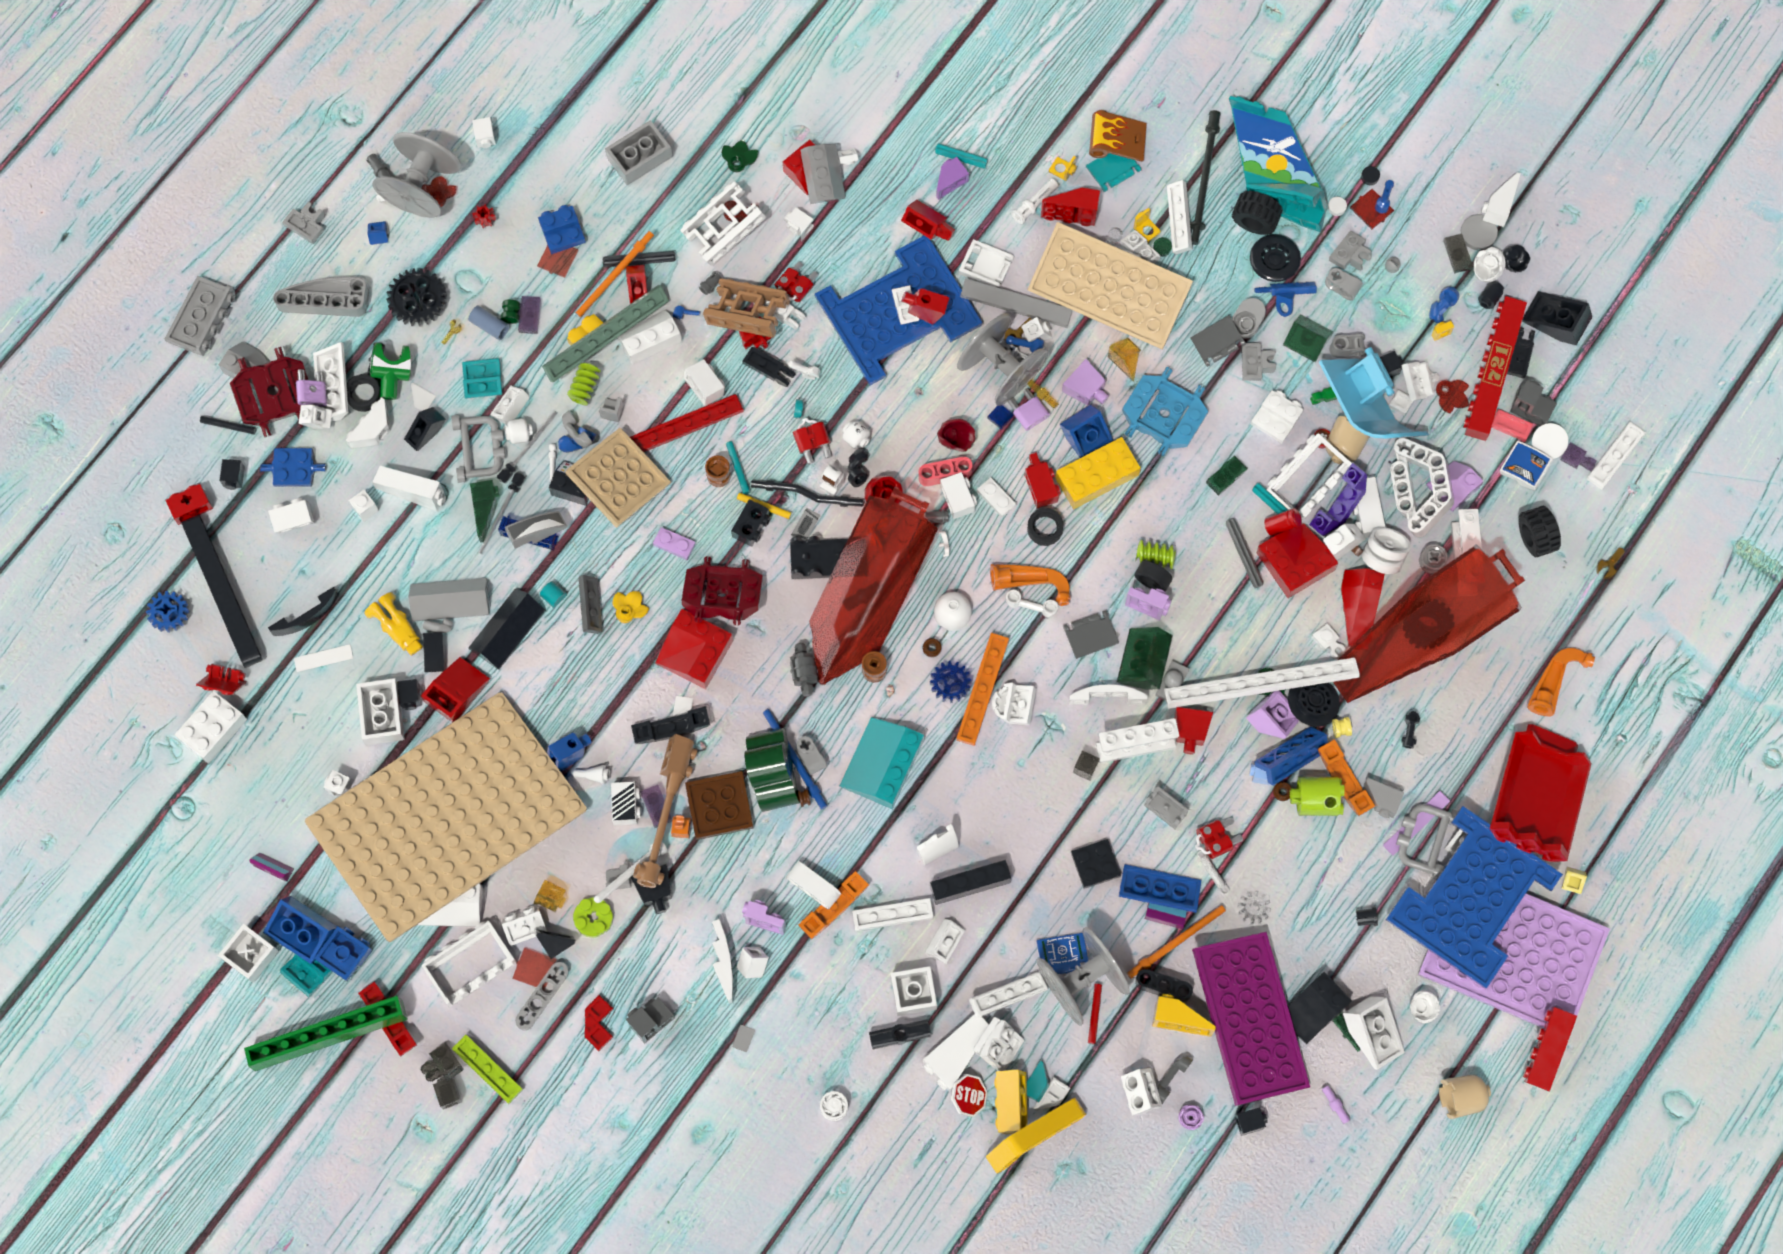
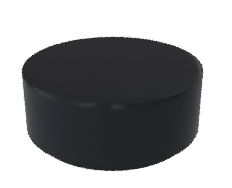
(1370, 175)

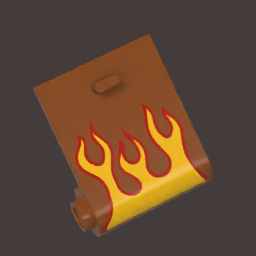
(1117, 136)

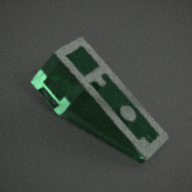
(484, 503)

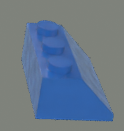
(299, 928)

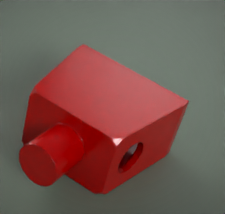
(926, 305)
(1192, 727)

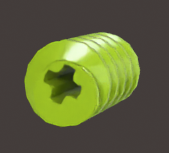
(582, 382)
(1155, 553)

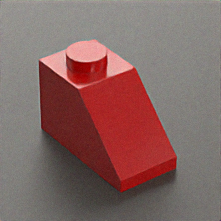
(636, 282)

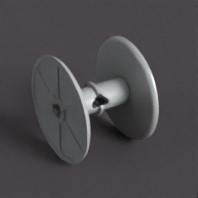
(425, 156)
(986, 345)
(1083, 976)

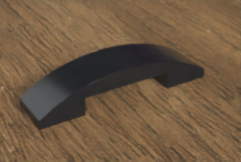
(307, 619)
(666, 728)

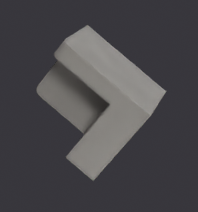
(612, 409)
(611, 875)

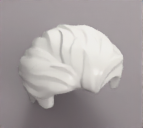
(1489, 264)

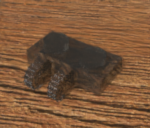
(443, 1063)

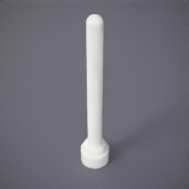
(626, 875)

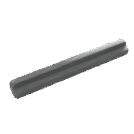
(1244, 553)

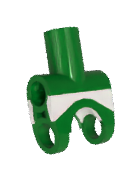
(389, 370)

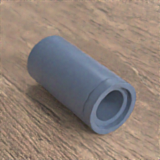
(488, 322)

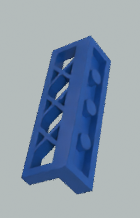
(1295, 756)

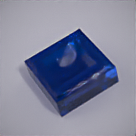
(1000, 416)

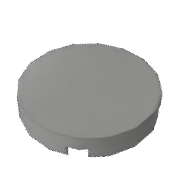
(1478, 233)

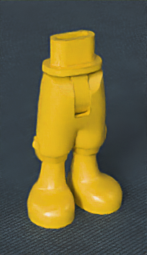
(398, 627)

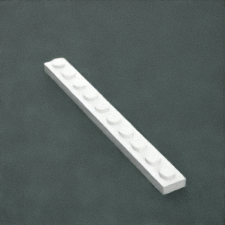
(1261, 683)

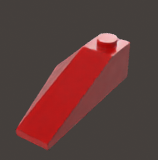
(1360, 598)

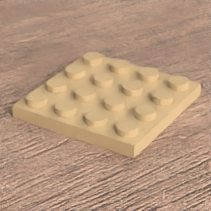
(618, 477)

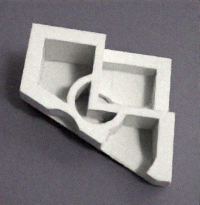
(938, 845)

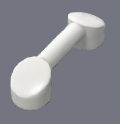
(1014, 600)

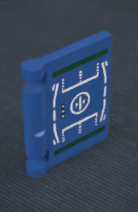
(1063, 952)

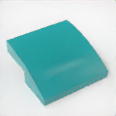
(482, 378)
(304, 975)

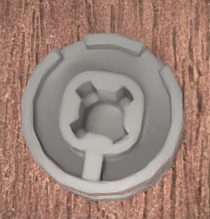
(1433, 558)

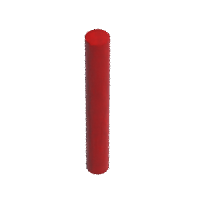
(1094, 1014)

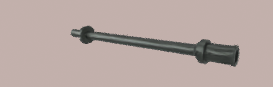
(1212, 129)

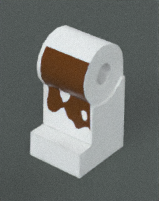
(832, 480)

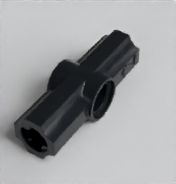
(913, 1032)

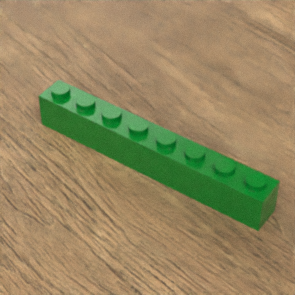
(325, 1033)

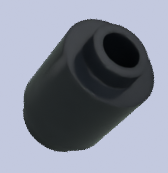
(1491, 295)

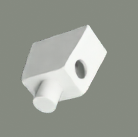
(1343, 540)

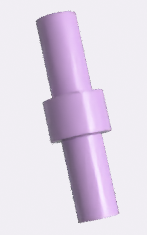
(1335, 1104)

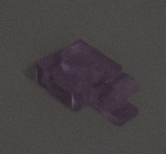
(1575, 456)

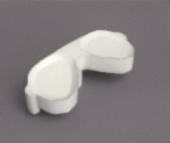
(945, 544)

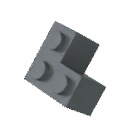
(1532, 405)
(651, 1020)

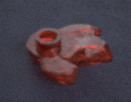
(440, 190)
(1454, 397)

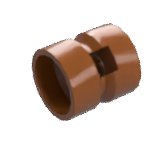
(718, 471)
(874, 667)

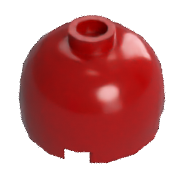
(882, 487)

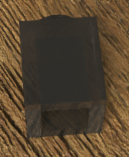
(1086, 765)
(447, 1093)

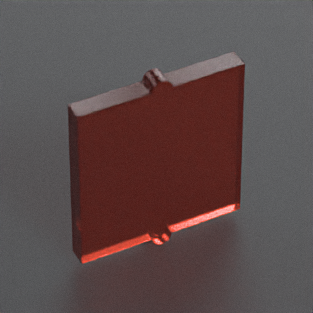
(1366, 211)
(559, 262)
(533, 968)

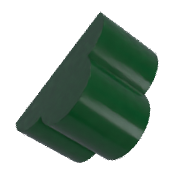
(771, 769)

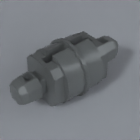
(803, 669)

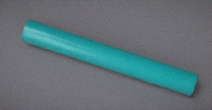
(738, 468)

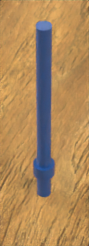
(814, 791)

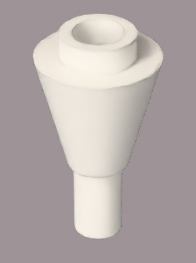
(597, 774)

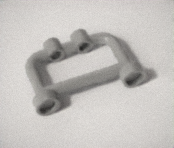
(498, 453)
(1404, 839)

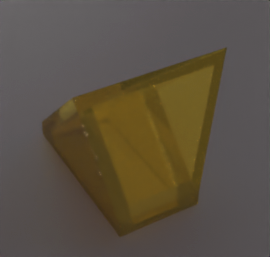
(1125, 356)

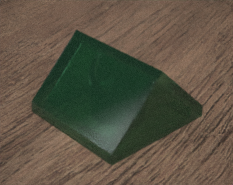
(1307, 338)

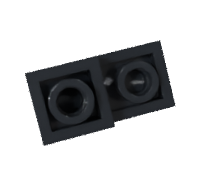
(433, 652)

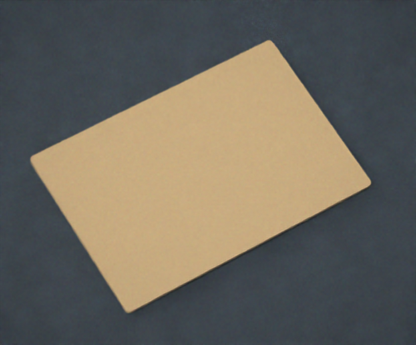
(445, 816)

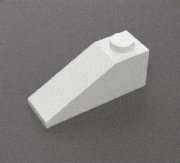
(1500, 203)

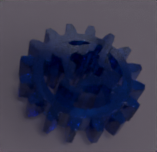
(943, 679)

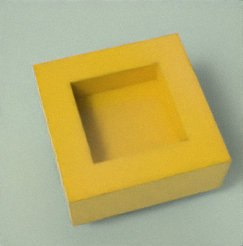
(1442, 330)

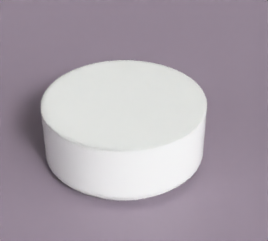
(1337, 206)

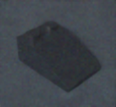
(1558, 317)
(1317, 1007)

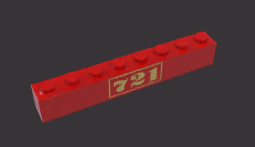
(1495, 368)

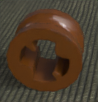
(804, 797)

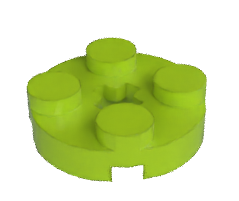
(598, 927)

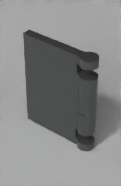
(1217, 340)
(1091, 634)

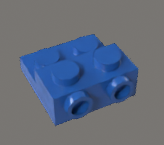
(561, 229)
(343, 953)

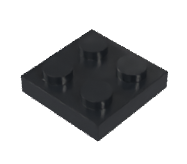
(1095, 864)

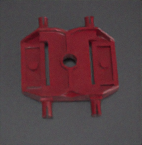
(263, 376)
(722, 581)

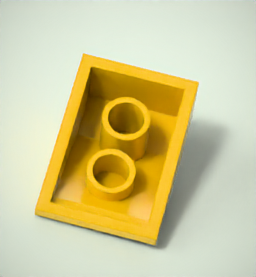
(1177, 1016)

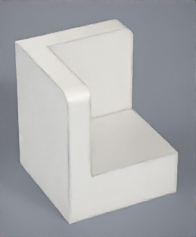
(752, 962)

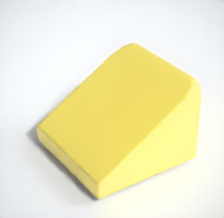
(1574, 880)

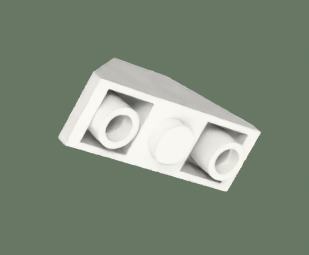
(371, 427)

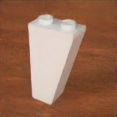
(410, 487)
(955, 1053)

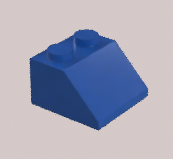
(1086, 431)

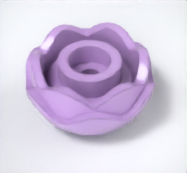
(1195, 1112)

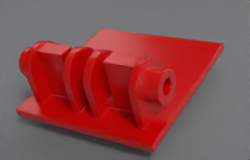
(218, 681)

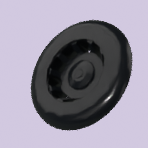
(1274, 259)
(1315, 700)

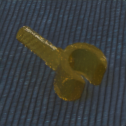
(453, 330)

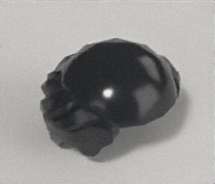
(1516, 258)

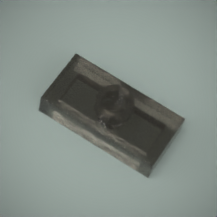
(1458, 253)

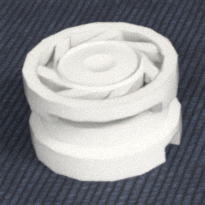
(834, 1106)

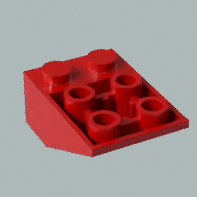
(1072, 207)
(455, 689)

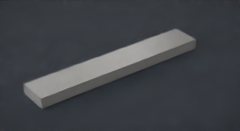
(1015, 303)

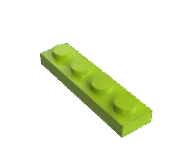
(487, 1069)

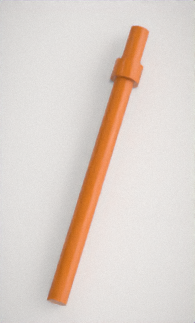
(639, 247)
(1146, 963)

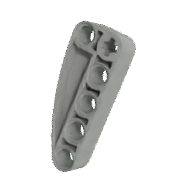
(328, 290)

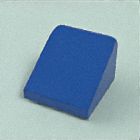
(377, 233)

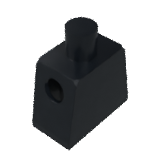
(657, 895)

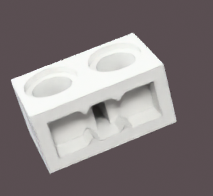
(1141, 1091)

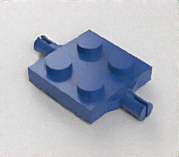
(293, 467)

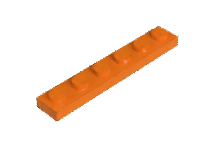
(982, 689)

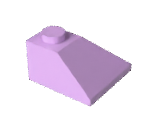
(1464, 483)
(1273, 716)

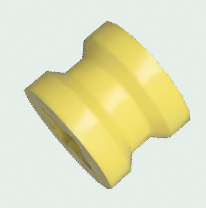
(1341, 727)

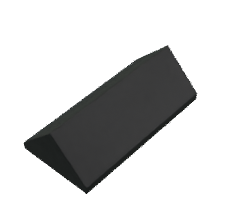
(507, 628)

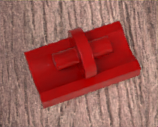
(750, 339)

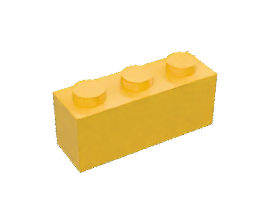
(1011, 1101)

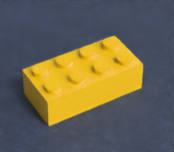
(1097, 473)

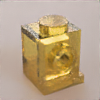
(547, 891)

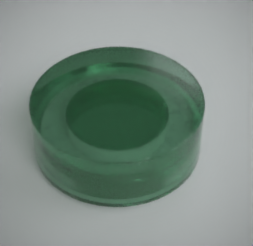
(1162, 246)

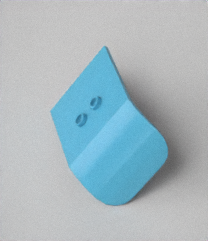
(1360, 391)

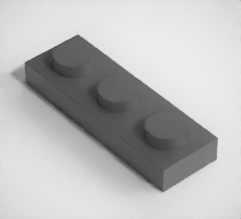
(590, 604)

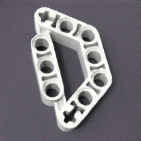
(1439, 490)

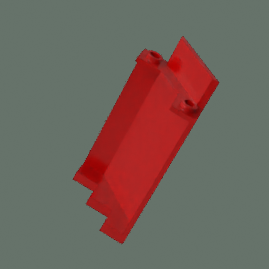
(1541, 794)

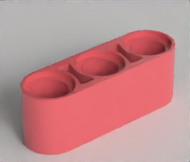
(936, 467)

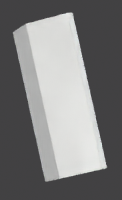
(332, 365)

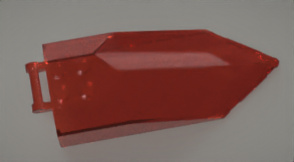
(869, 583)

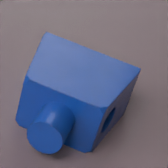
(568, 750)

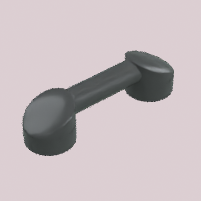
(1182, 1064)

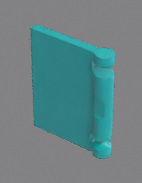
(1112, 170)

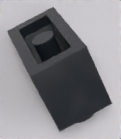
(424, 428)

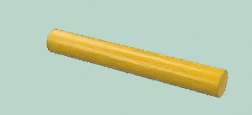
(773, 509)

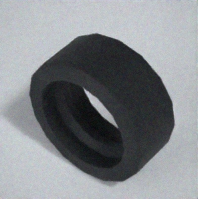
(358, 380)
(1045, 512)
(1153, 576)

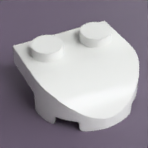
(1014, 703)

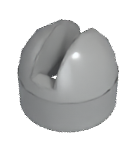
(1390, 266)

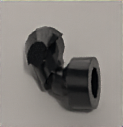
(857, 475)

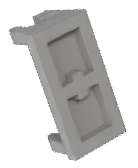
(1166, 807)

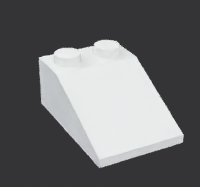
(1374, 1030)

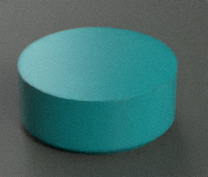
(798, 408)

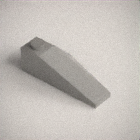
(253, 357)

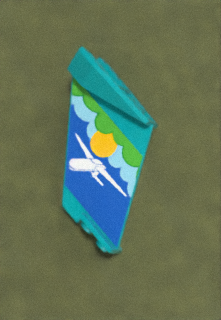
(1277, 163)

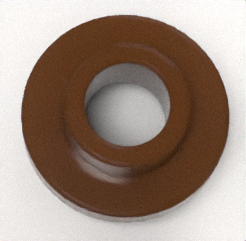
(931, 642)
(1282, 785)

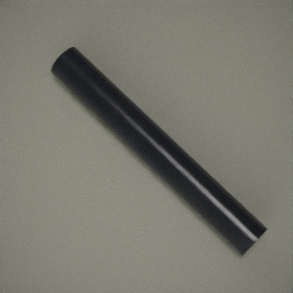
(228, 425)

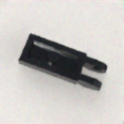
(1521, 355)
(767, 366)

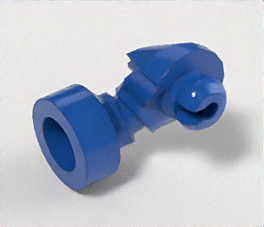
(1448, 298)
(567, 444)

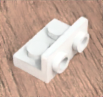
(522, 925)

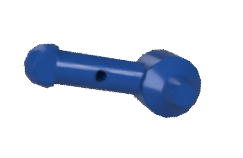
(1383, 203)
(1034, 345)

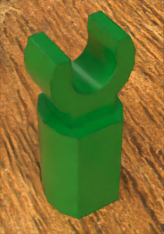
(1326, 395)

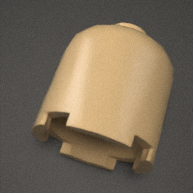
(1346, 440)
(1464, 1095)

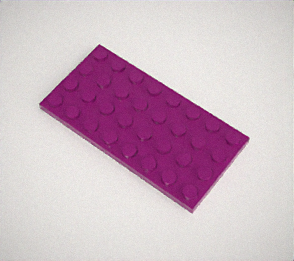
(1251, 1018)

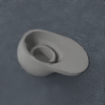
(1249, 317)

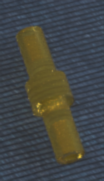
(1042, 394)

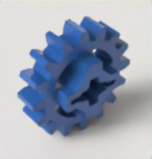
(173, 617)

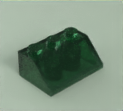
(1145, 658)

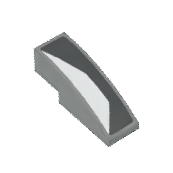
(535, 528)

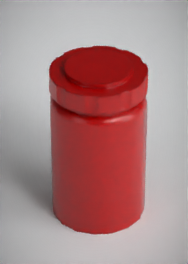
(1283, 522)

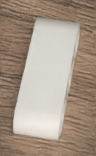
(813, 885)

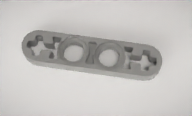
(544, 997)

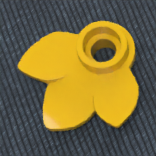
(631, 604)

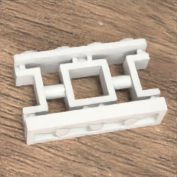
(732, 233)

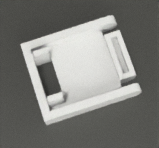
(990, 265)

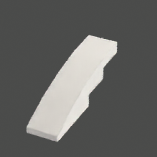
(724, 966)

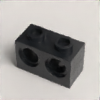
(746, 521)

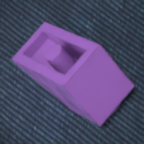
(951, 177)

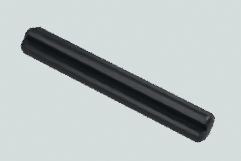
(641, 258)

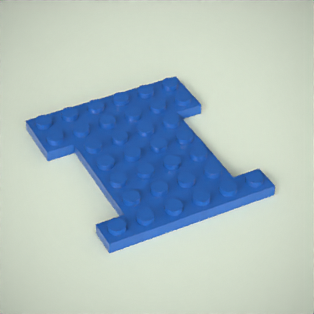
(869, 318)
(1472, 900)

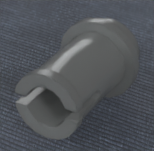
(707, 286)
(937, 517)

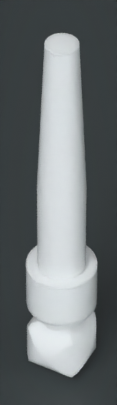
(552, 456)

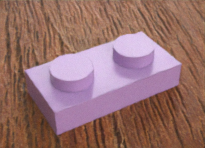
(674, 543)

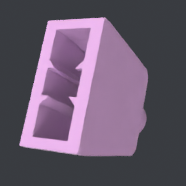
(1086, 384)

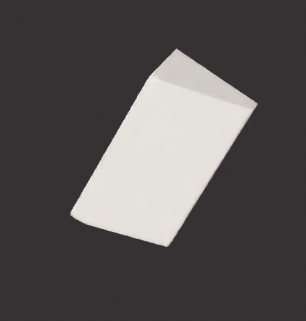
(510, 405)
(945, 941)

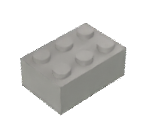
(638, 152)

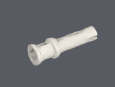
(1029, 206)

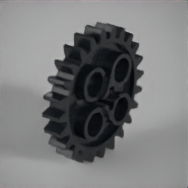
(432, 291)

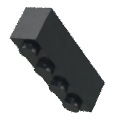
(970, 882)

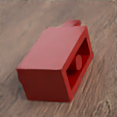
(927, 221)
(1041, 483)

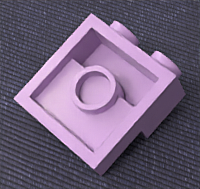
(1153, 605)
(758, 915)

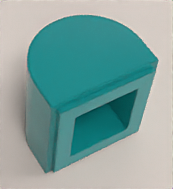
(552, 594)

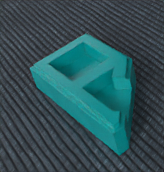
(1037, 1083)

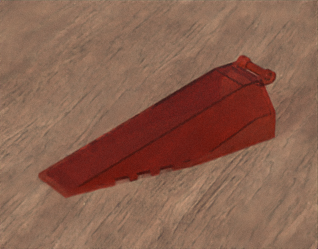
(1434, 621)

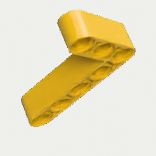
(1034, 1134)

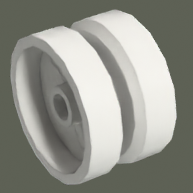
(1386, 550)

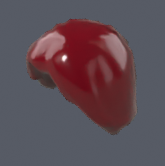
(956, 435)

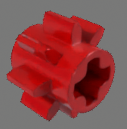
(481, 219)

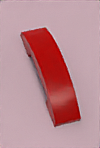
(397, 1033)

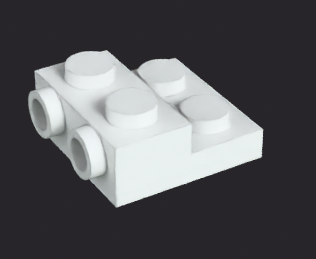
(1277, 416)

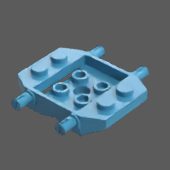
(1169, 398)

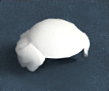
(1425, 1006)

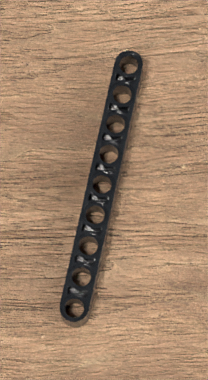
(222, 591)

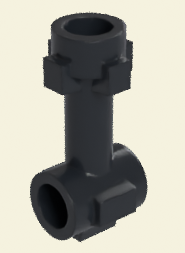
(1411, 720)

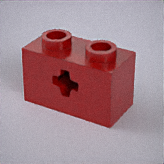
(198, 503)

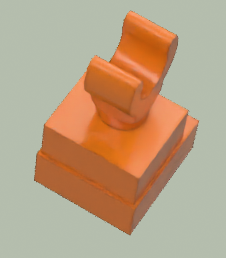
(680, 827)

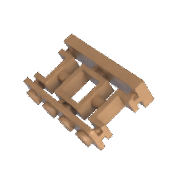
(744, 320)

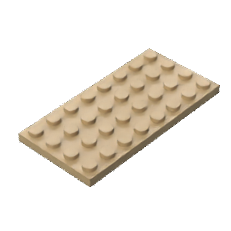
(1110, 285)

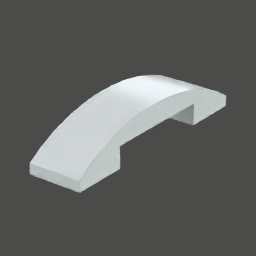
(1133, 696)

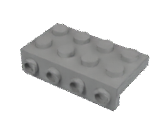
(200, 316)

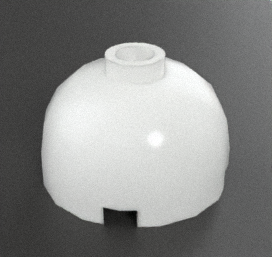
(952, 611)

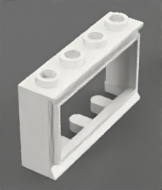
(1300, 457)
(450, 951)

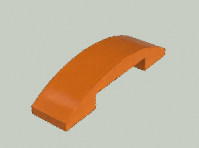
(1337, 767)
(822, 917)

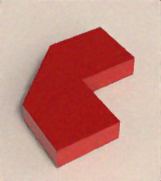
(594, 1015)

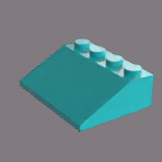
(882, 762)

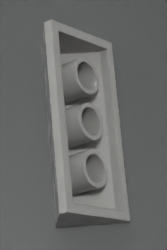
(449, 599)

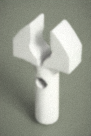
(807, 372)

